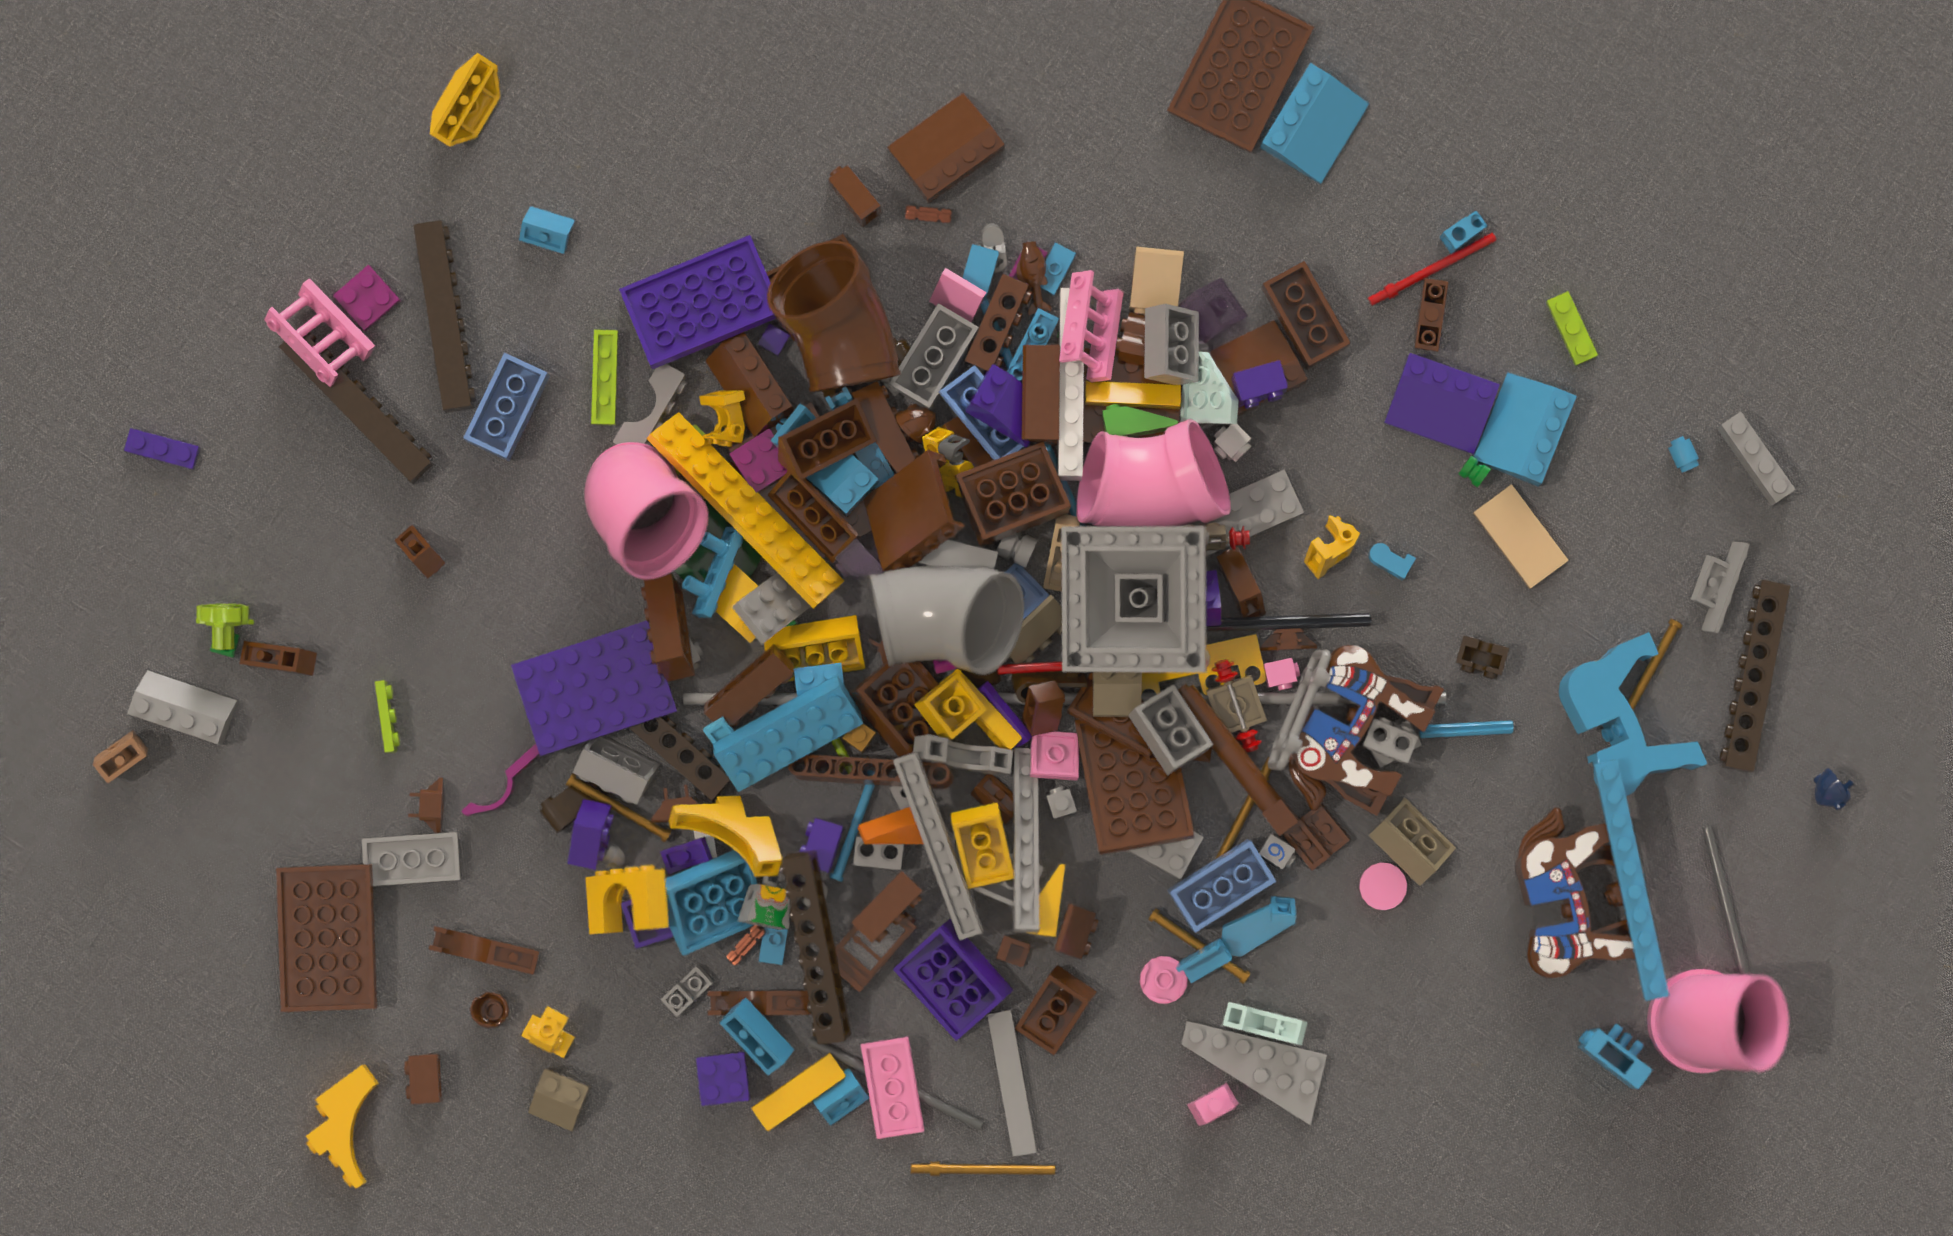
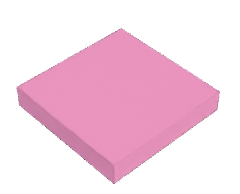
(957, 295)
(1055, 756)

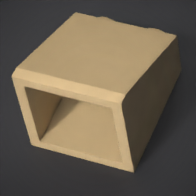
(1155, 278)

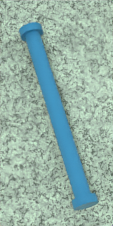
(853, 831)

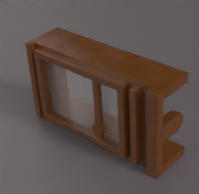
(861, 959)

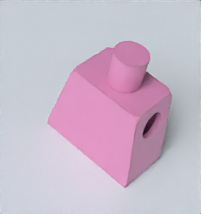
(1213, 1104)

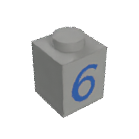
(1277, 852)

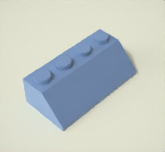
(958, 396)

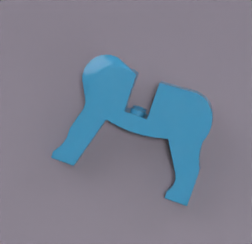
(1593, 699)

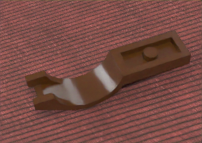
(484, 950)
(764, 1001)

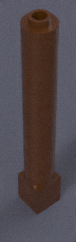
(1239, 763)

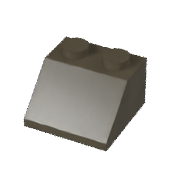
(1116, 693)
(559, 1099)

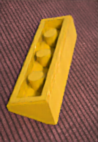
(1133, 394)
(991, 721)
(798, 1092)

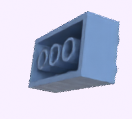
(506, 406)
(1221, 885)

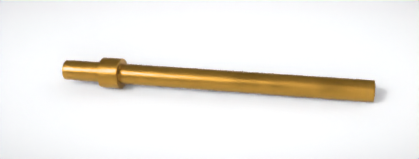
(1241, 817)
(936, 1169)

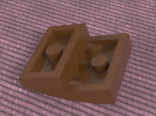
(1316, 836)

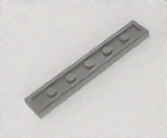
(1011, 1083)

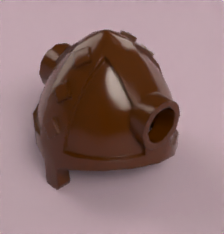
(916, 422)

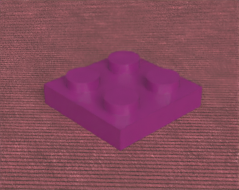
(366, 298)
(759, 461)

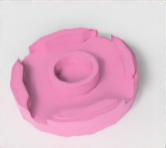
(1383, 886)
(1162, 981)

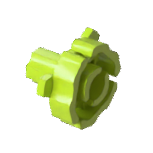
(223, 619)

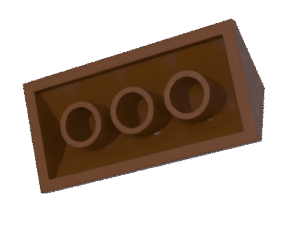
(1041, 393)
(825, 440)
(813, 515)

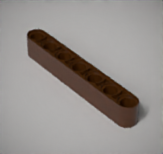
(858, 773)

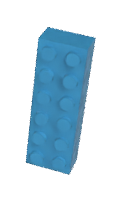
(787, 733)

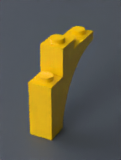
(728, 822)
(335, 1135)

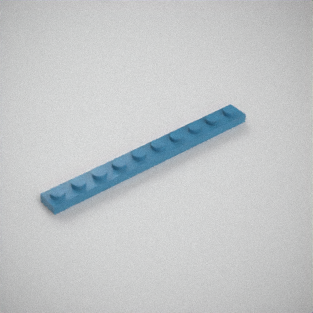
(1631, 880)

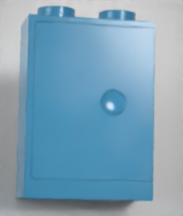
(1614, 1056)

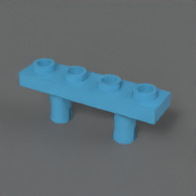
(1036, 334)
(715, 581)

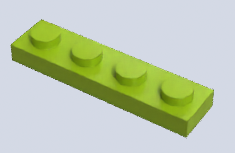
(604, 377)

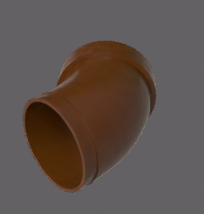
(834, 317)

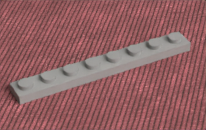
(1025, 844)
(938, 845)

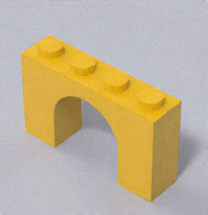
(647, 895)

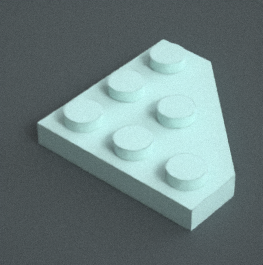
(1209, 398)

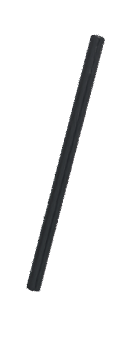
(1292, 622)

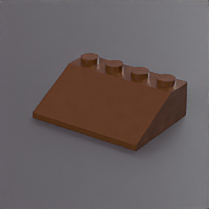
(946, 148)
(1255, 349)
(1012, 494)
(889, 701)

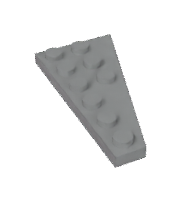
(1272, 1069)

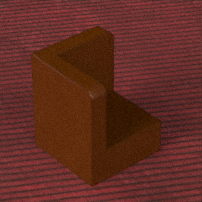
(1013, 951)

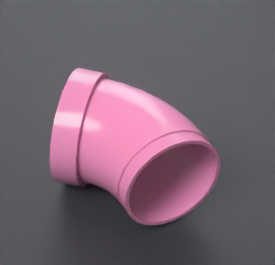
(1152, 480)
(621, 488)
(1698, 1019)

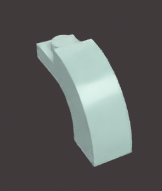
(1264, 1023)

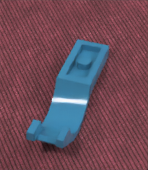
(871, 455)

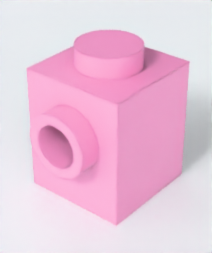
(1281, 674)

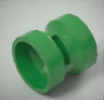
(1474, 471)

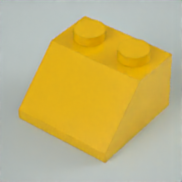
(950, 707)

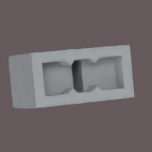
(1388, 747)
(878, 859)

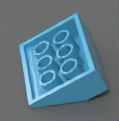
(1314, 123)
(1524, 428)
(708, 901)

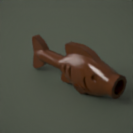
(1032, 270)

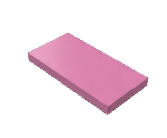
(892, 1087)

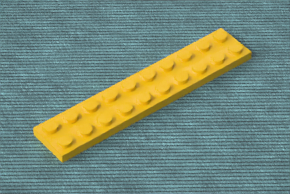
(745, 510)

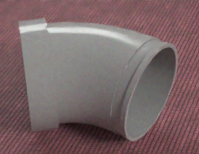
(948, 615)

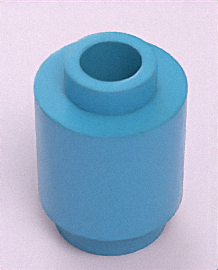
(1683, 454)

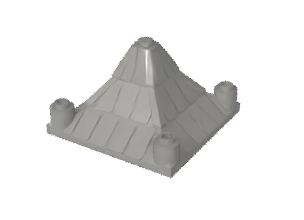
(1134, 599)

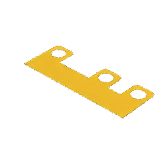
(1242, 651)

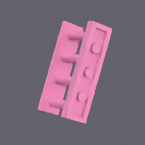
(328, 313)
(1105, 330)

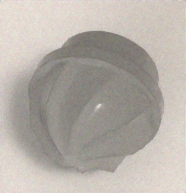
(613, 857)

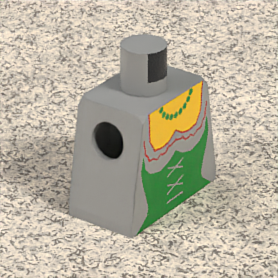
(766, 905)

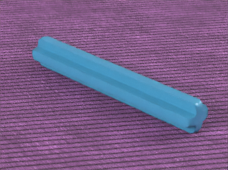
(1467, 729)

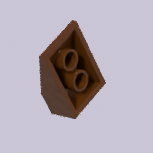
(1075, 932)
(1055, 1009)

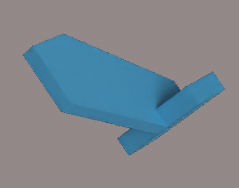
(1258, 926)

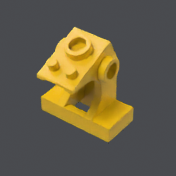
(729, 413)
(1324, 556)
(549, 1033)

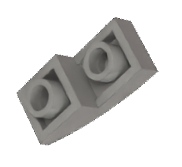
(687, 990)

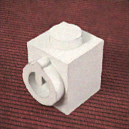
(1231, 442)

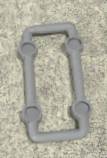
(1288, 738)

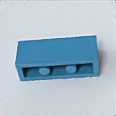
(756, 1036)

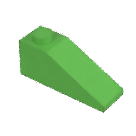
(1133, 422)

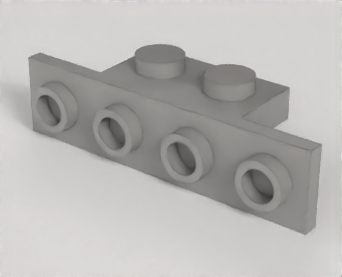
(1717, 585)

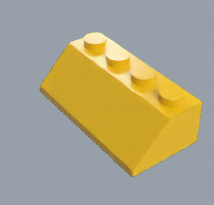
(821, 643)

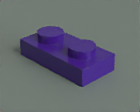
(686, 855)

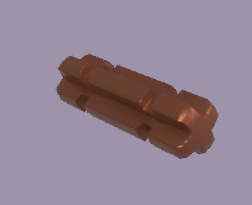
(928, 214)
(746, 944)

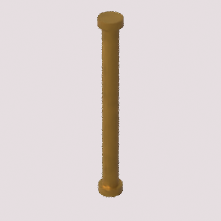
(1673, 627)
(618, 807)
(1195, 943)

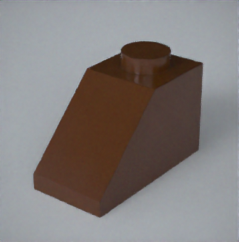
(420, 551)

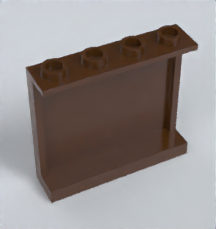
(911, 513)

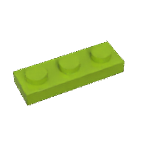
(1571, 328)
(387, 716)

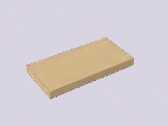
(1520, 536)

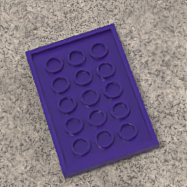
(699, 302)
(592, 689)

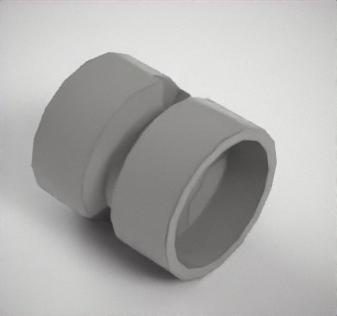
(1018, 548)

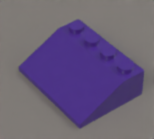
(1441, 403)
(953, 980)

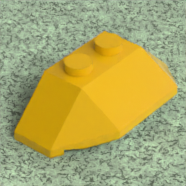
(466, 102)

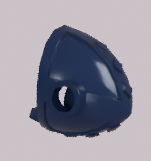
(1831, 791)

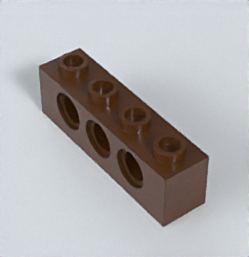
(1006, 288)

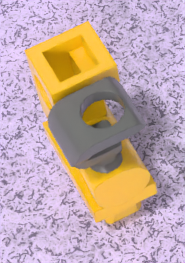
(940, 441)

